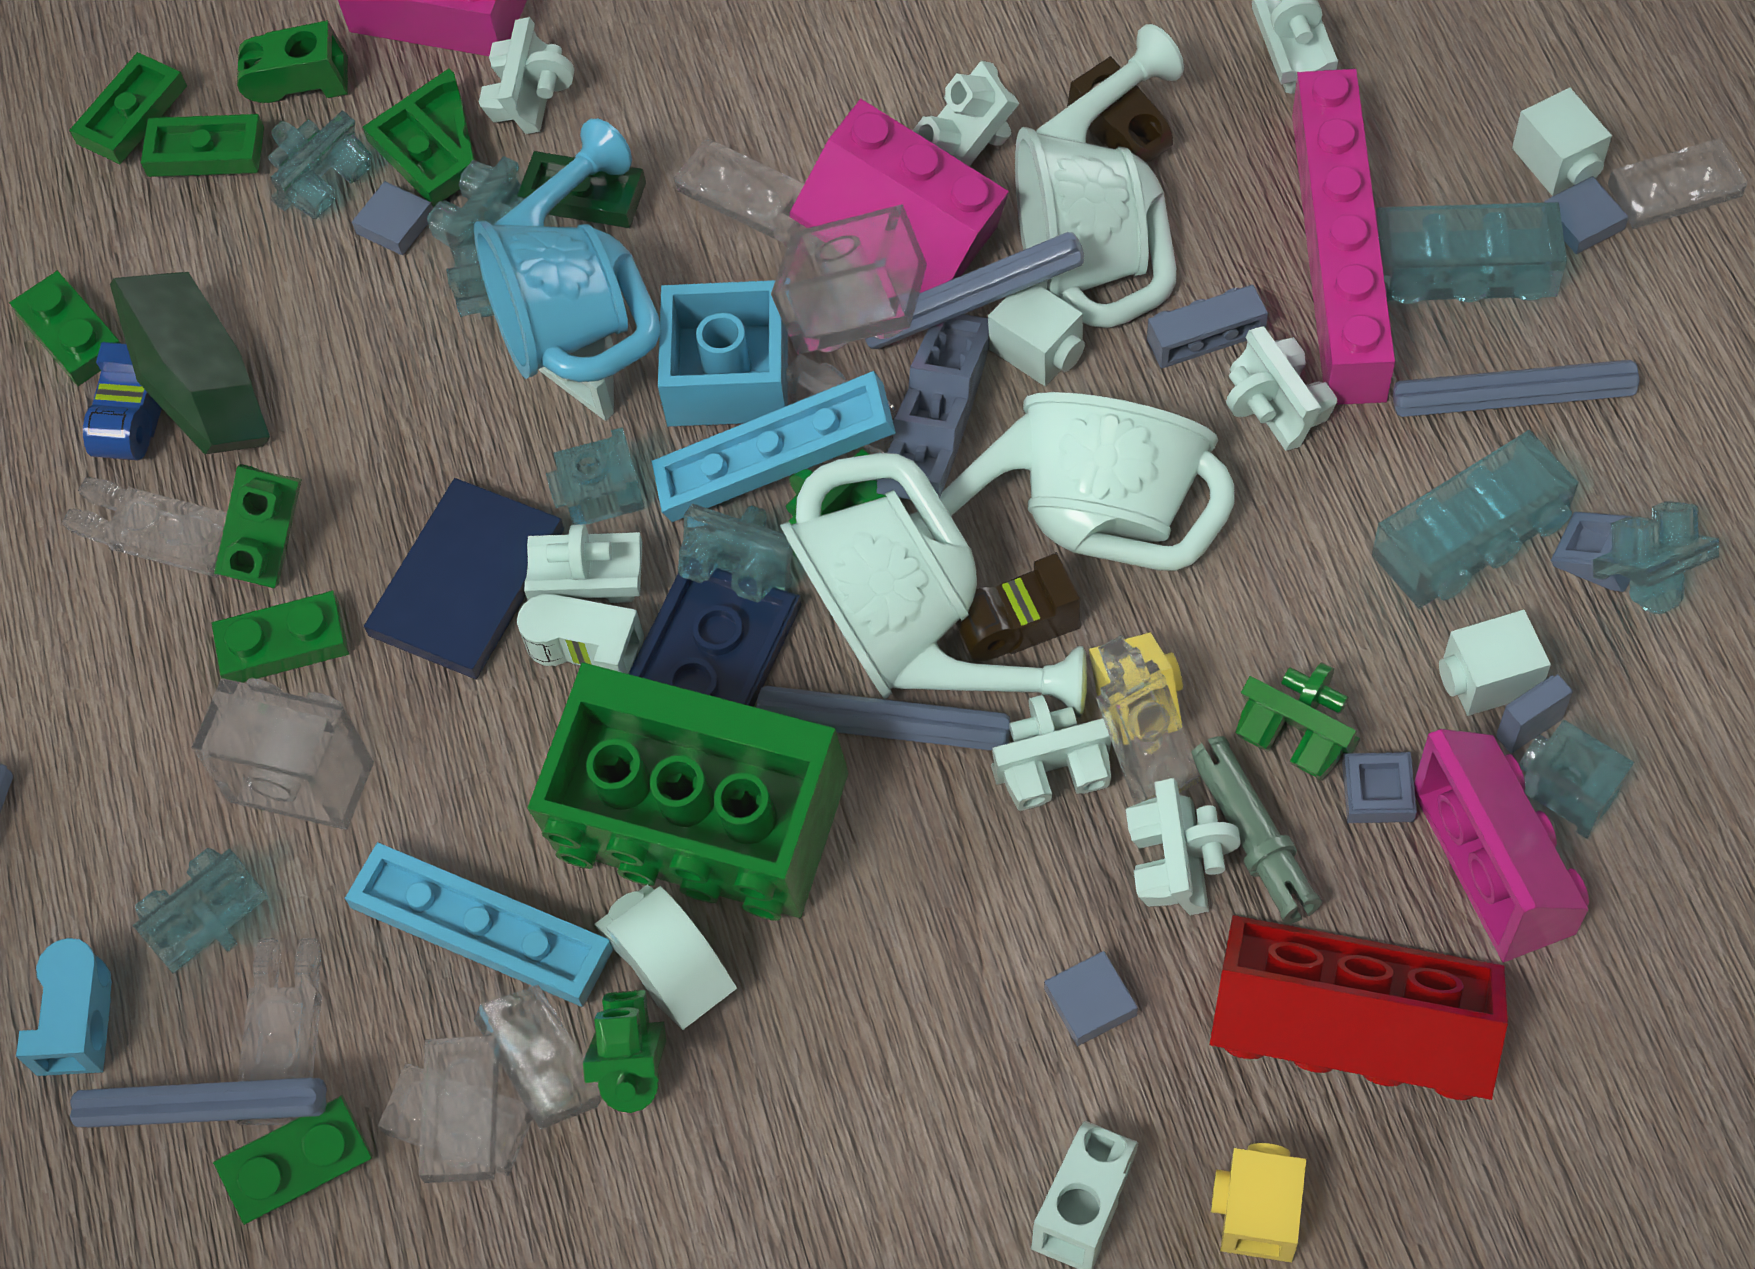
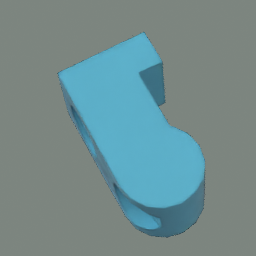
(72, 1012)

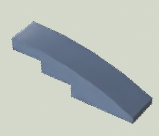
(939, 399)

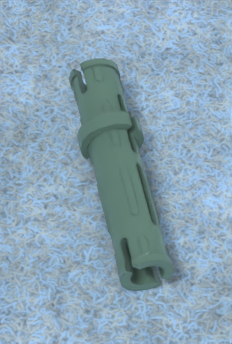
(1267, 850)

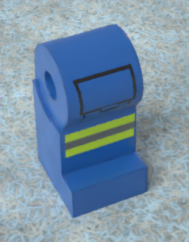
(122, 410)

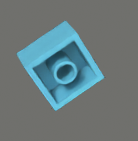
(721, 353)

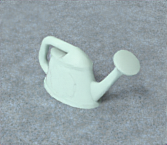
(1100, 194)
(1106, 477)
(902, 590)

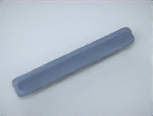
(991, 284)
(1515, 388)
(890, 718)
(199, 1102)

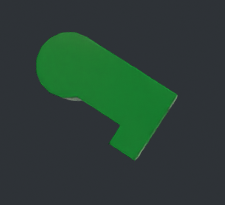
(292, 62)

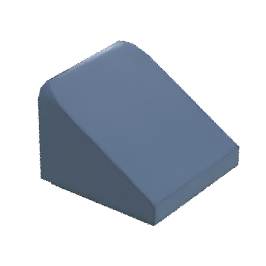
(1584, 540)

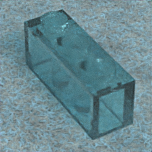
(1471, 251)
(1475, 520)

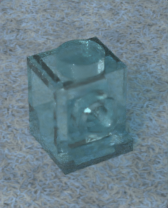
(596, 480)
(1574, 755)

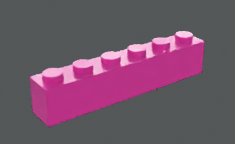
(1342, 237)

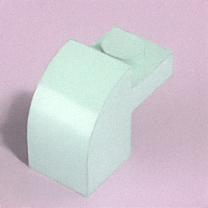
(666, 954)

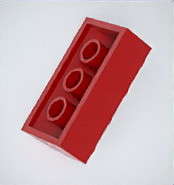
(1361, 1008)

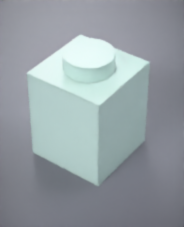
(1561, 141)
(1037, 333)
(1493, 662)

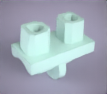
(1294, 38)
(528, 77)
(973, 114)
(1271, 388)
(585, 565)
(1049, 743)
(1172, 821)

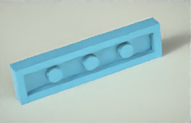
(774, 446)
(480, 924)

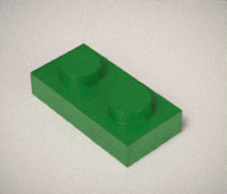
(121, 111)
(202, 145)
(64, 325)
(280, 638)
(292, 1160)

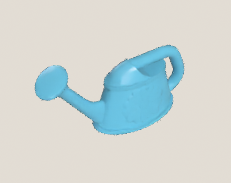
(563, 284)

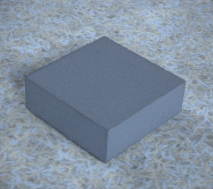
(1588, 214)
(392, 218)
(1534, 713)
(1379, 787)
(1090, 998)

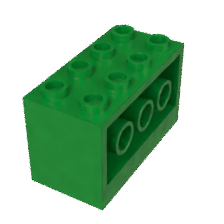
(690, 791)

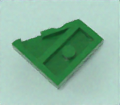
(426, 137)

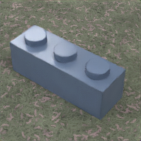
(1205, 325)

